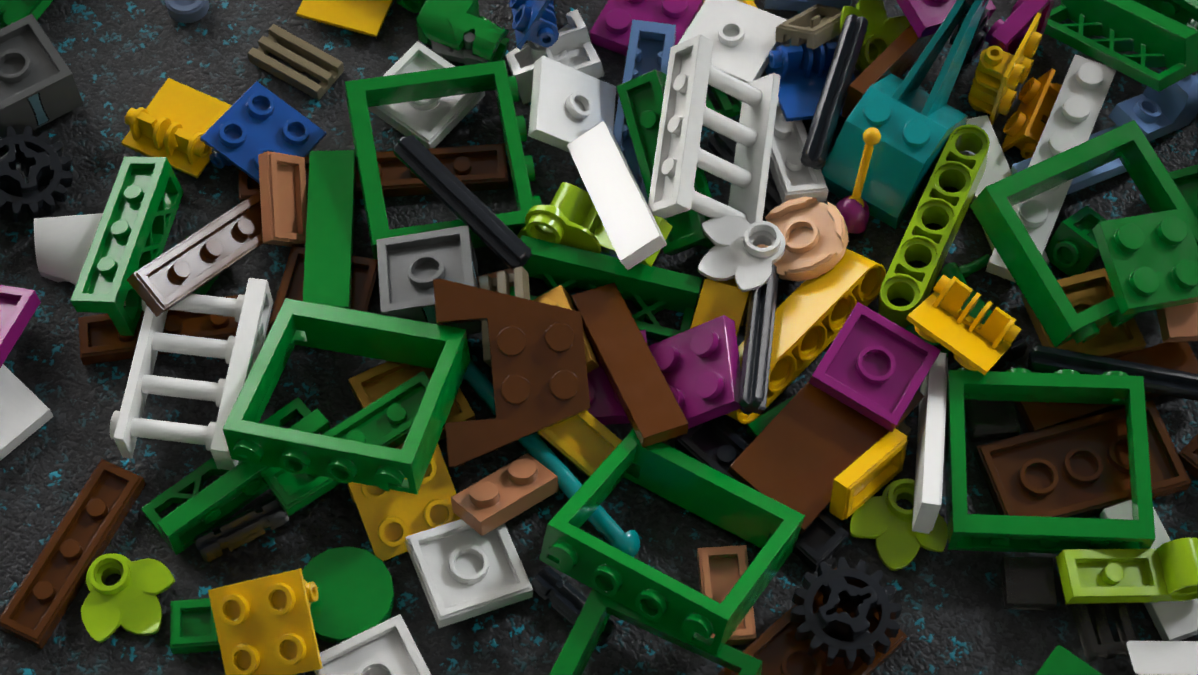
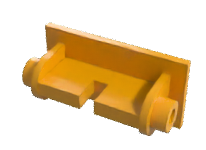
(1025, 125)

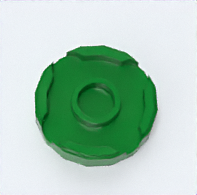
(352, 592)

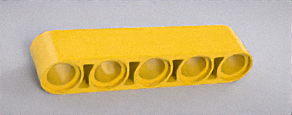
(814, 318)

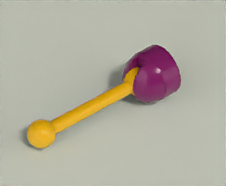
(853, 207)

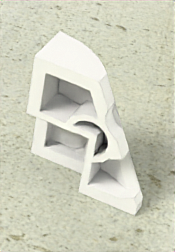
(570, 49)
(64, 245)

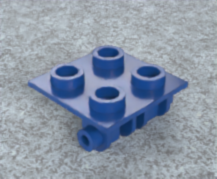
(534, 22)
(802, 77)
(257, 125)

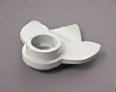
(736, 251)

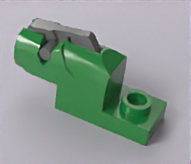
(458, 30)

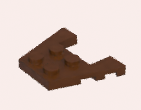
(534, 366)

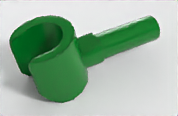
(961, 272)

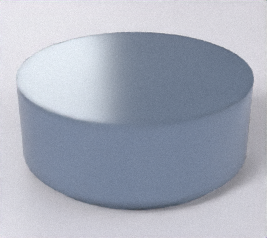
(187, 10)

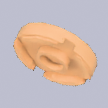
(813, 238)

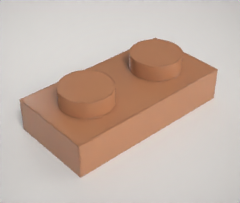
(504, 494)

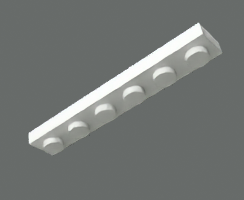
(1066, 127)

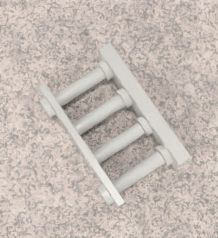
(680, 131)
(239, 352)

